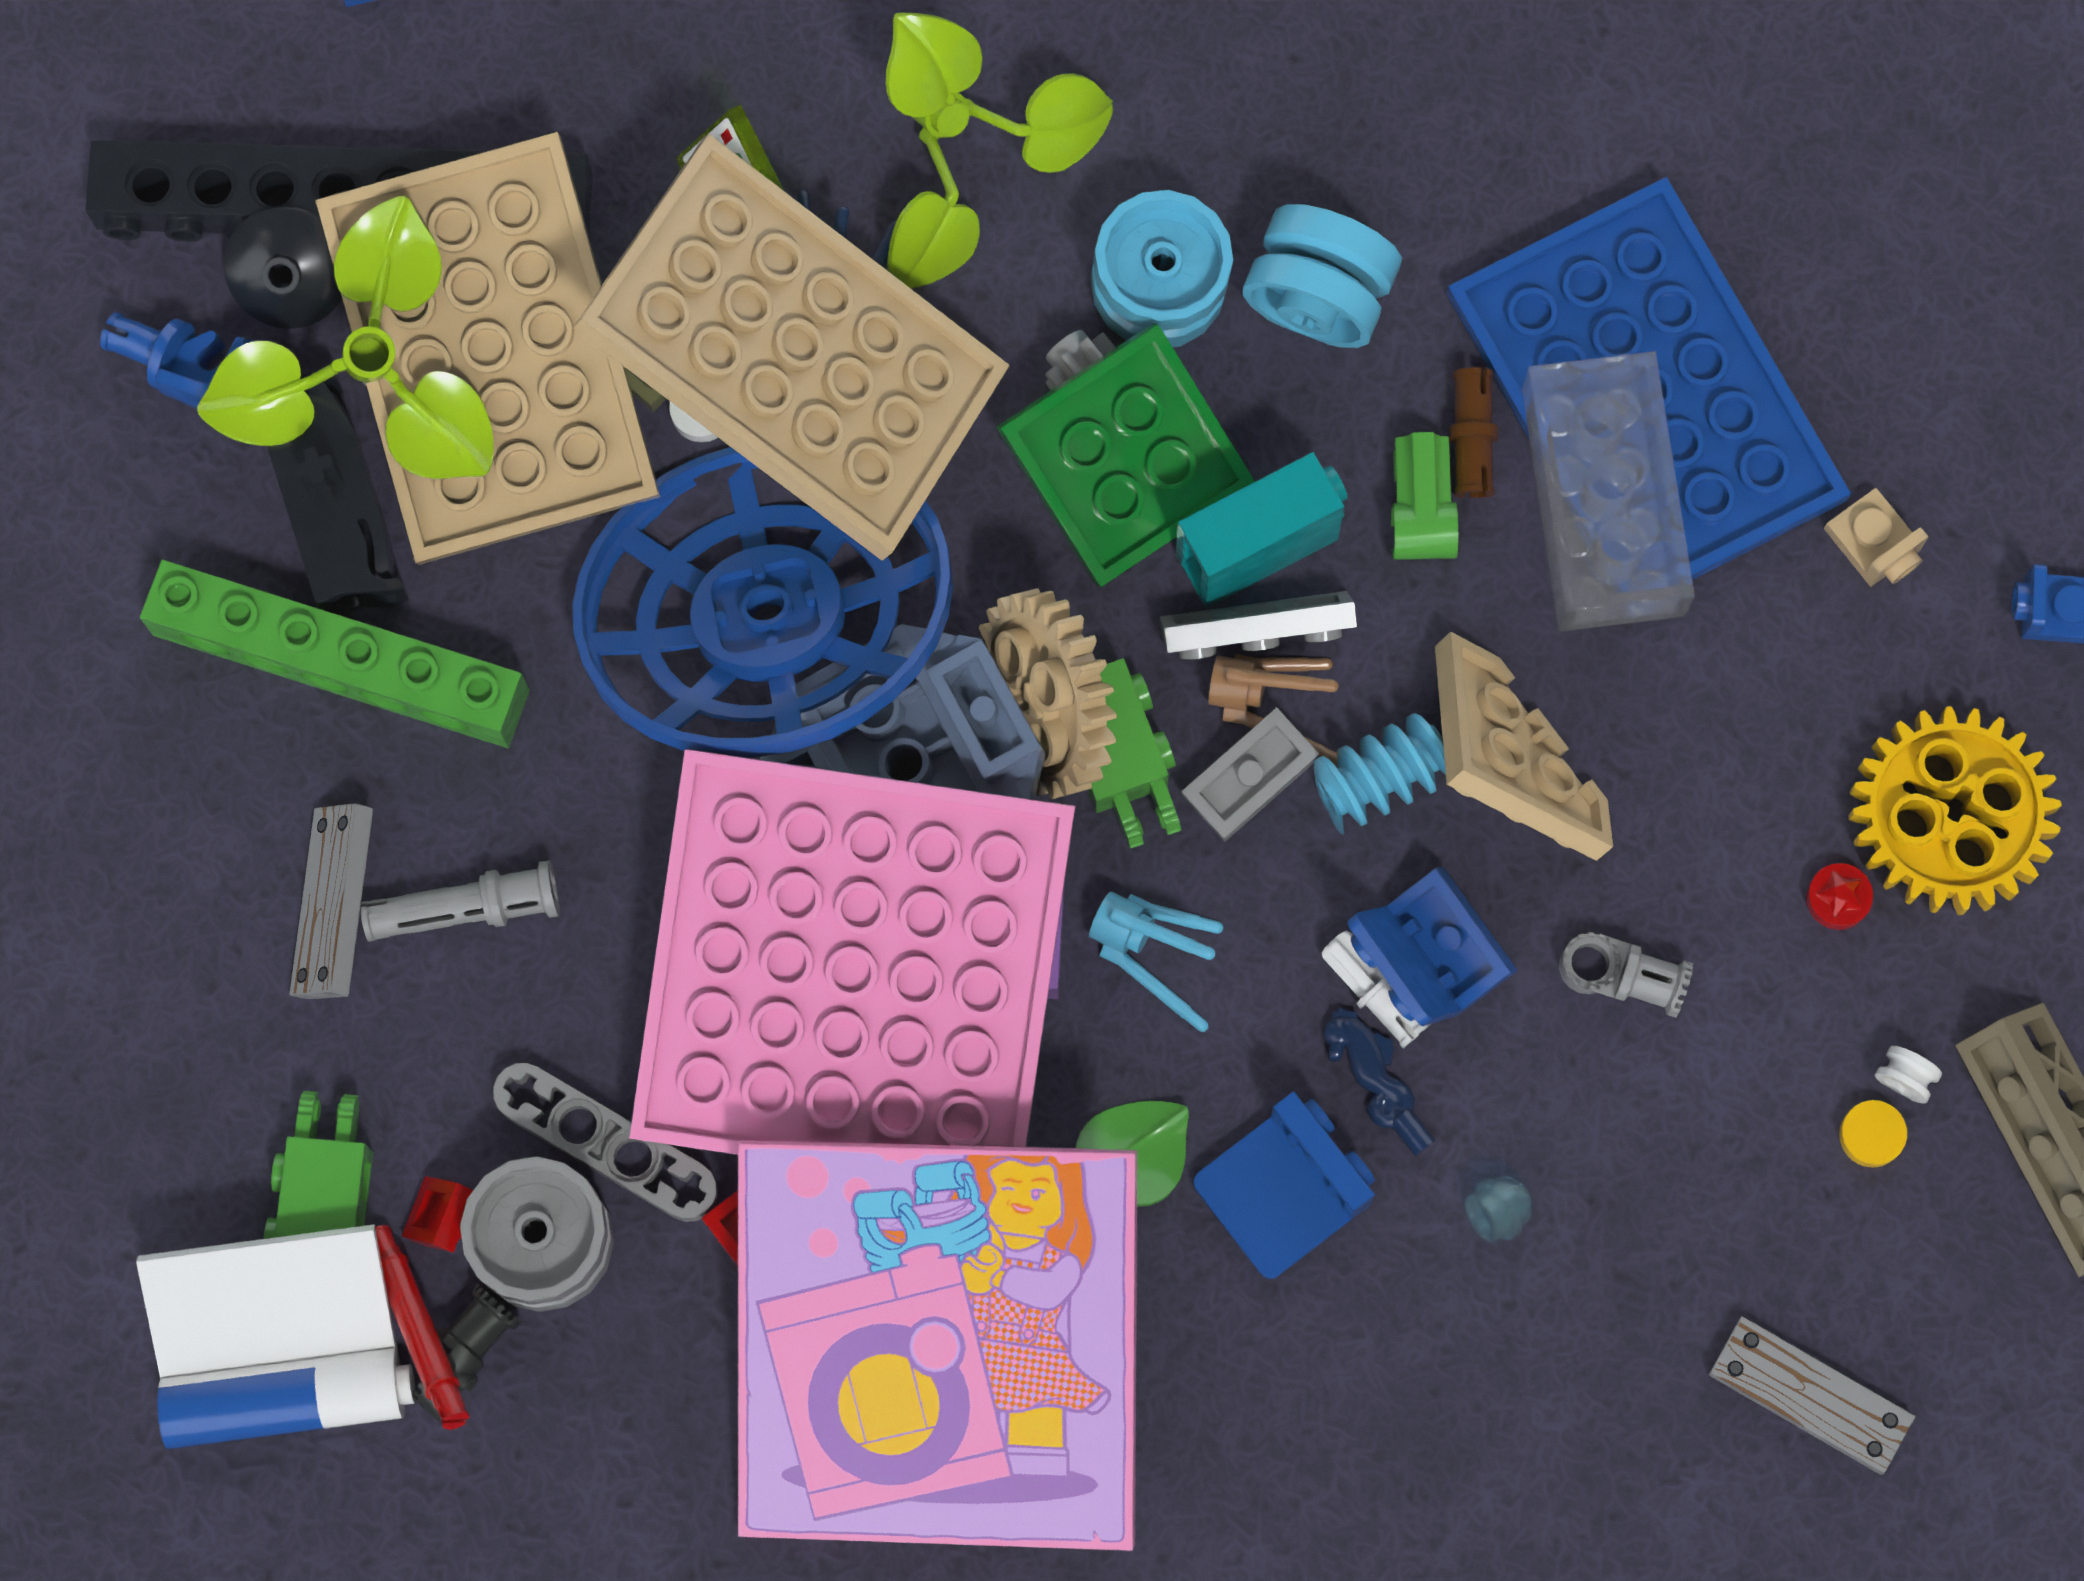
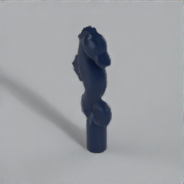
(1368, 1055)

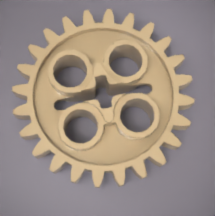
(1055, 686)

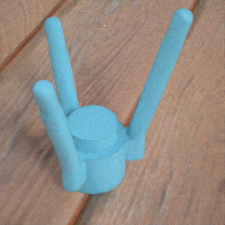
(1128, 925)

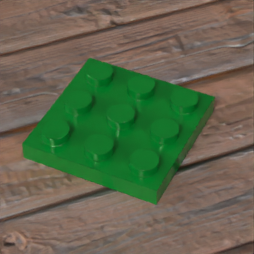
(1125, 454)

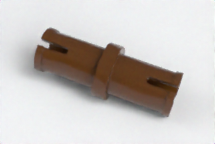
(1473, 433)

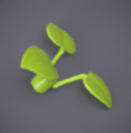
(924, 75)
(437, 430)

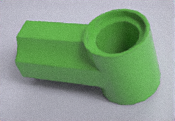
(1423, 510)

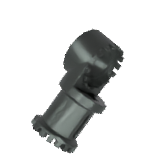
(470, 1340)

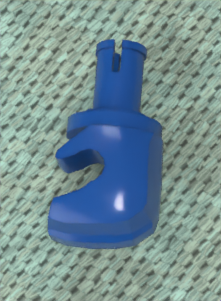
(172, 356)

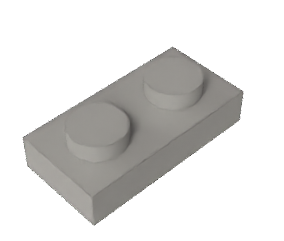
(1250, 774)

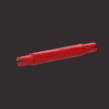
(420, 1333)

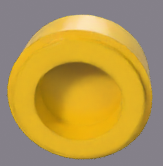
(1873, 1133)

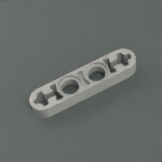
(602, 1148)

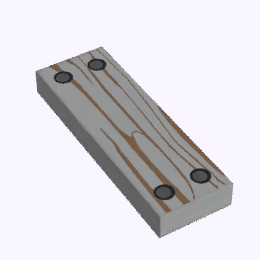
(331, 901)
(1811, 1395)

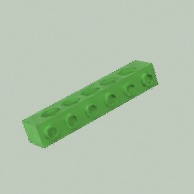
(335, 653)

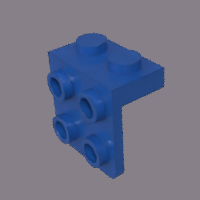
(1431, 950)
(1285, 1187)

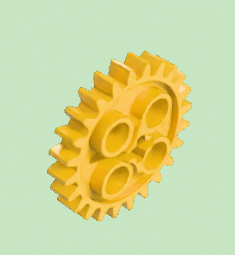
(1978, 760)

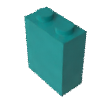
(1261, 529)

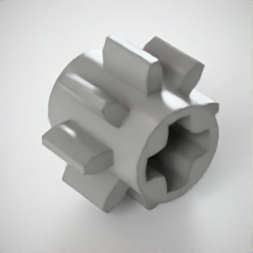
(1074, 355)

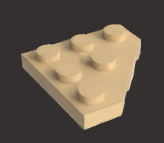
(1512, 755)

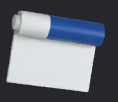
(273, 1337)

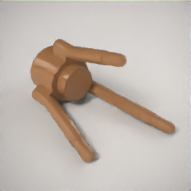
(1243, 679)

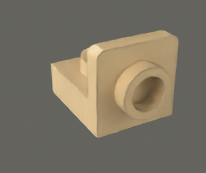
(1877, 539)

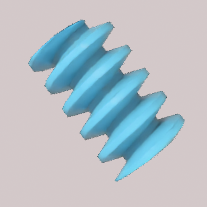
(1380, 770)

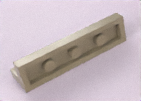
(2038, 1127)

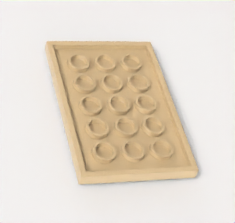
(504, 324)
(793, 347)

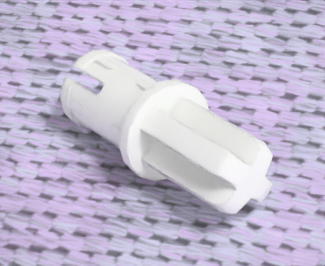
(1370, 987)

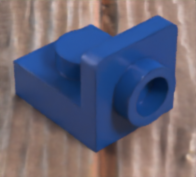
(2049, 606)

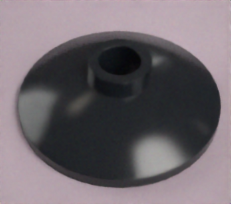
(288, 238)

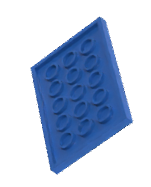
(1644, 284)

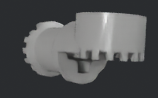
(1628, 973)

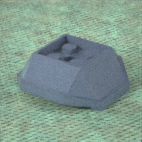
(950, 716)

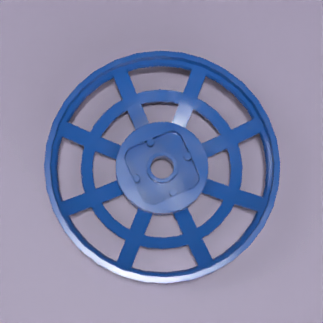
(728, 600)

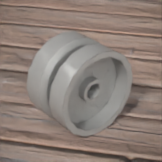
(564, 1262)

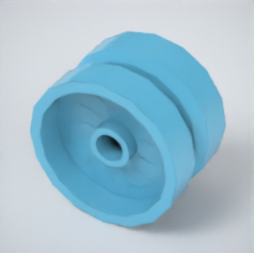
(1193, 262)
(1322, 275)

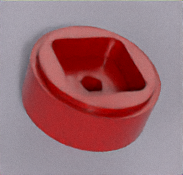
(1839, 896)

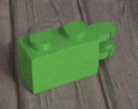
(1137, 758)
(321, 1180)

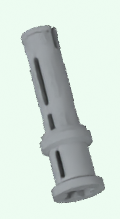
(490, 899)

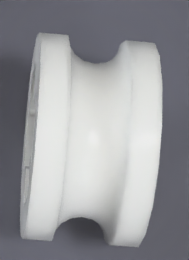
(1908, 1074)

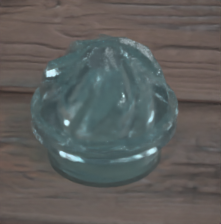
(1499, 1208)

